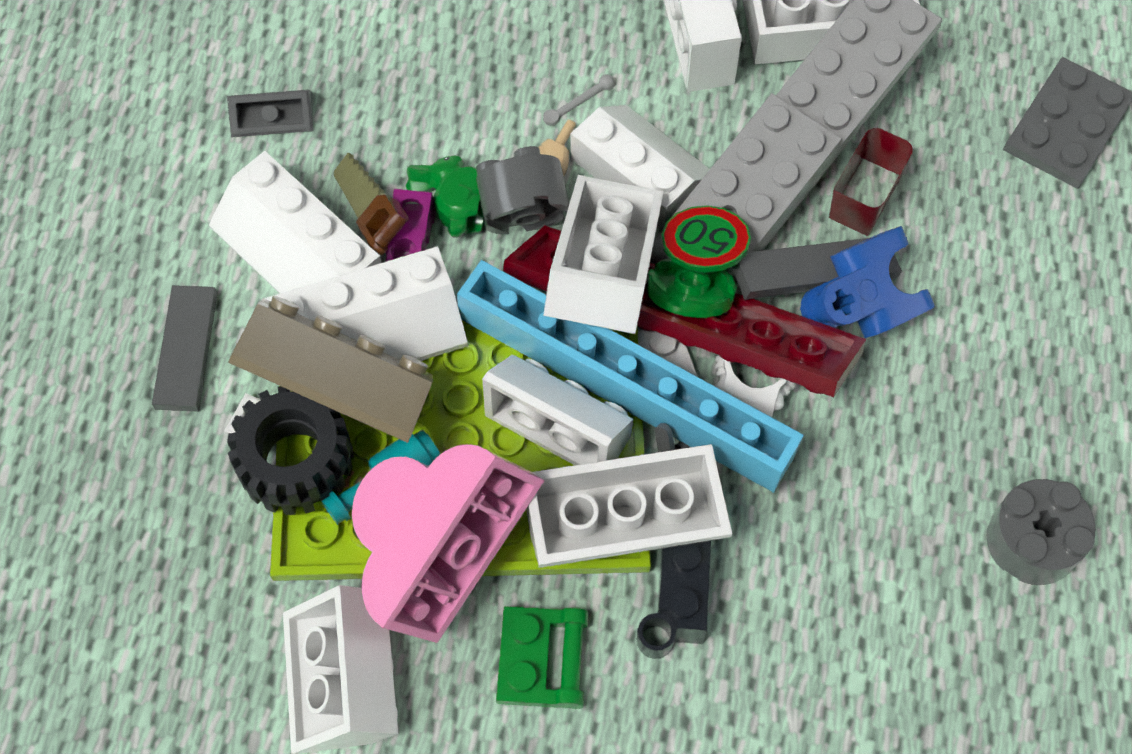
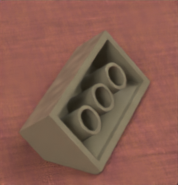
(333, 368)

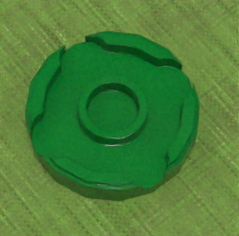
(690, 291)

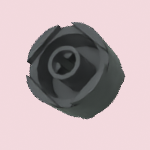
(522, 191)
(1062, 534)

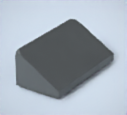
(270, 113)

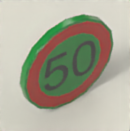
(706, 238)

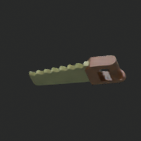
(377, 213)

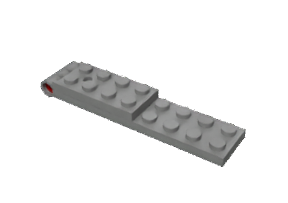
(812, 117)

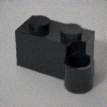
(681, 598)

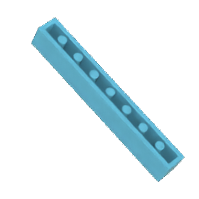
(630, 377)

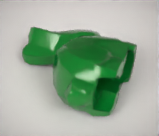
(455, 196)

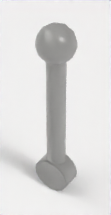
(551, 116)

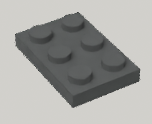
(1069, 122)

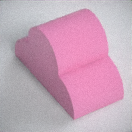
(434, 533)

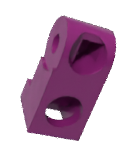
(417, 231)

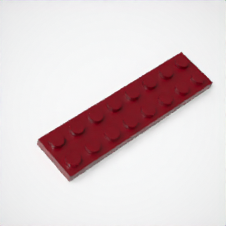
(748, 333)

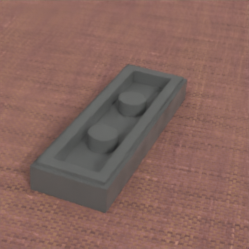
(185, 348)

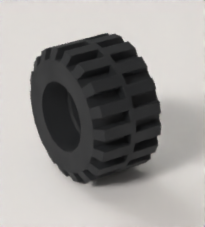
(294, 485)

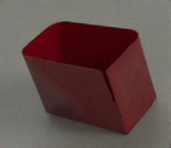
(878, 148)

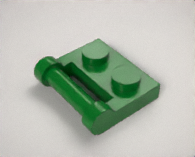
(526, 652)

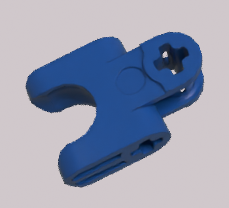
(865, 289)

